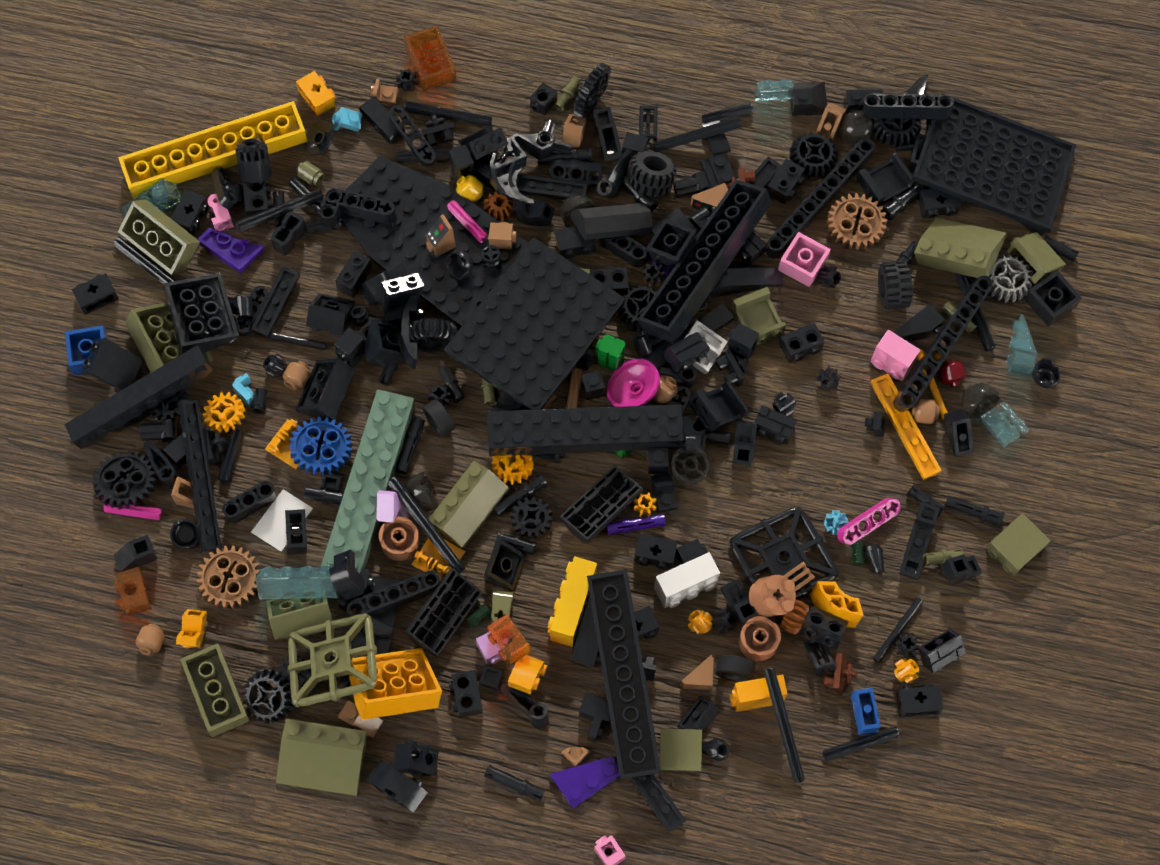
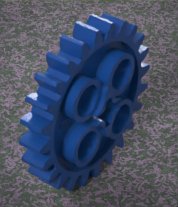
(302, 443)

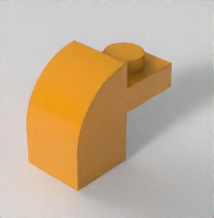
(192, 629)

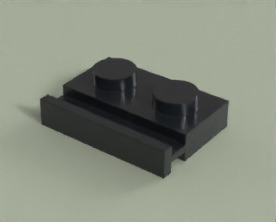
(718, 170)

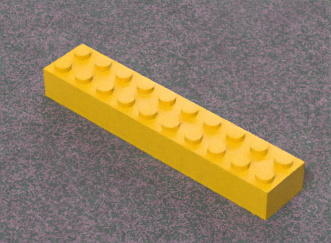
(213, 147)

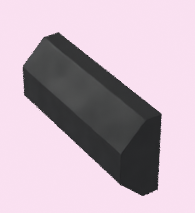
(613, 221)
(600, 504)
(443, 612)

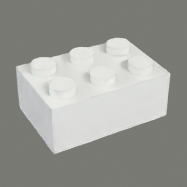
(687, 580)

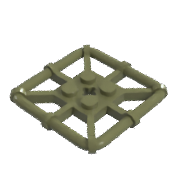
(340, 666)

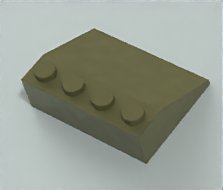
(959, 248)
(154, 335)
(321, 757)

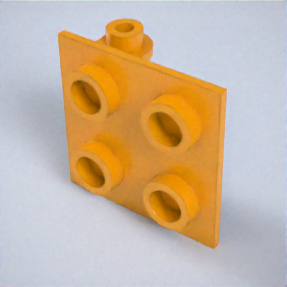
(280, 443)
(430, 558)

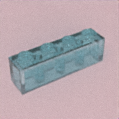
(295, 583)

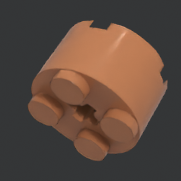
(406, 547)
(772, 595)
(766, 630)

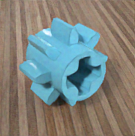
(835, 521)

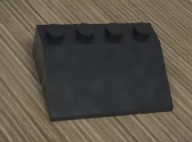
(200, 312)

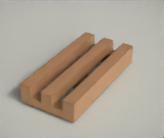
(806, 571)

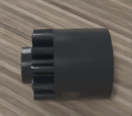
(253, 161)

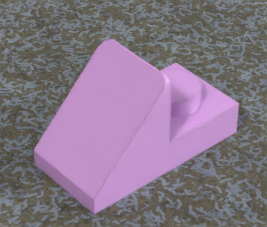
(389, 506)

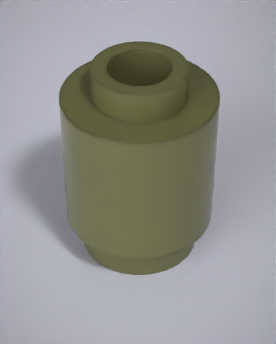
(310, 173)

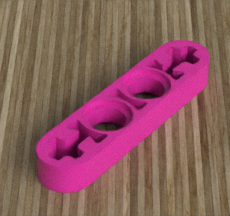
(870, 523)

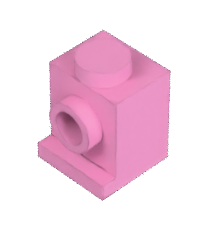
(609, 843)

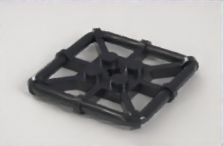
(788, 546)

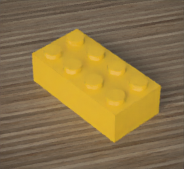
(573, 601)

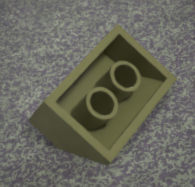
(295, 614)

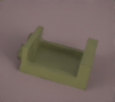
(1038, 255)
(759, 314)
(1017, 544)

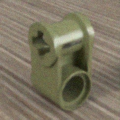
(501, 604)

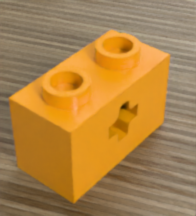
(316, 93)

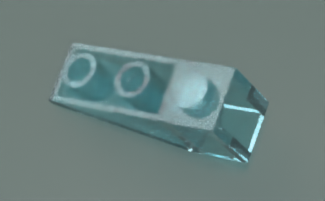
(161, 195)
(1023, 349)

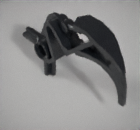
(537, 145)

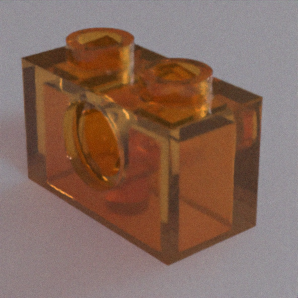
(139, 600)
(504, 629)

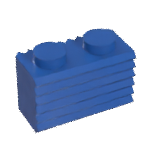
(865, 711)

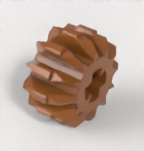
(498, 212)
(794, 619)

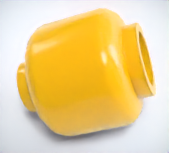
(469, 188)

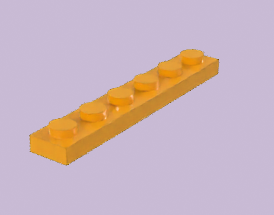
(906, 428)

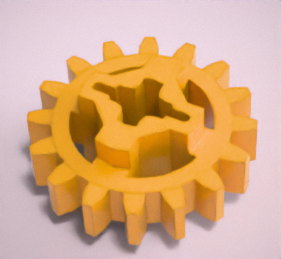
(225, 409)
(512, 467)

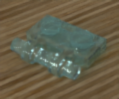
(773, 90)
(1001, 427)

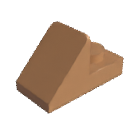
(351, 716)

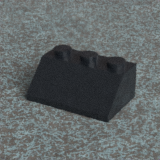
(325, 389)

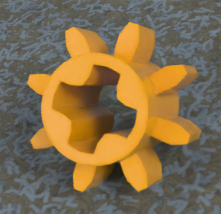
(647, 500)
(700, 621)
(906, 670)

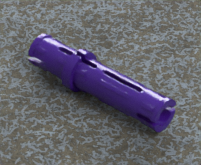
(615, 527)

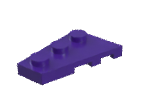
(232, 251)
(585, 780)

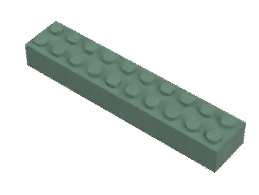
(371, 471)

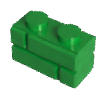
(610, 352)

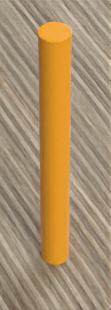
(934, 390)

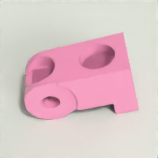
(222, 217)

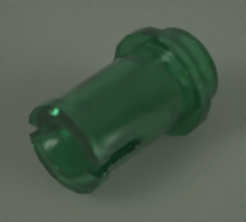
(858, 552)
(478, 616)

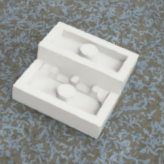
(714, 341)

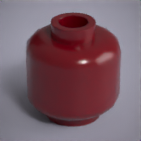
(952, 372)

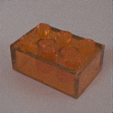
(430, 58)

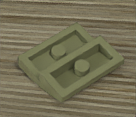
(680, 749)

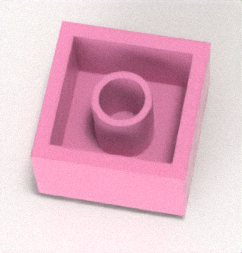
(804, 259)
(895, 355)

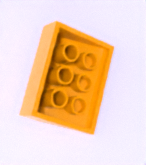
(403, 685)

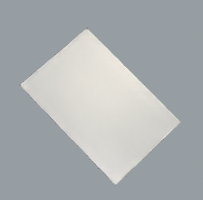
(272, 525)

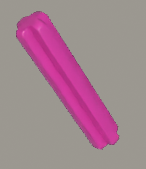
(467, 221)
(139, 511)

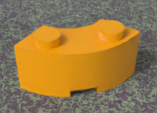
(833, 600)
(527, 674)

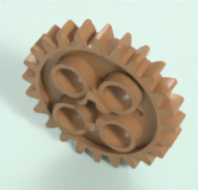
(839, 217)
(212, 572)

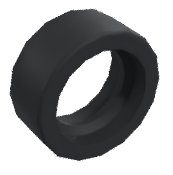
(438, 418)
(735, 668)

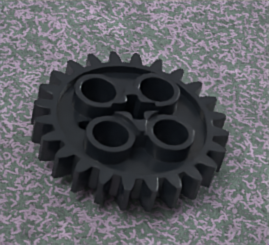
(592, 90)
(124, 479)

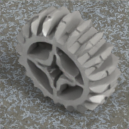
(1011, 272)

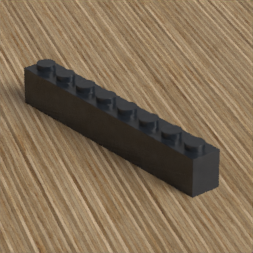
(138, 397)

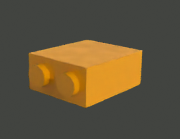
(754, 694)

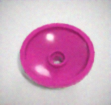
(633, 383)

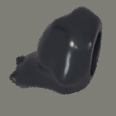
(716, 749)

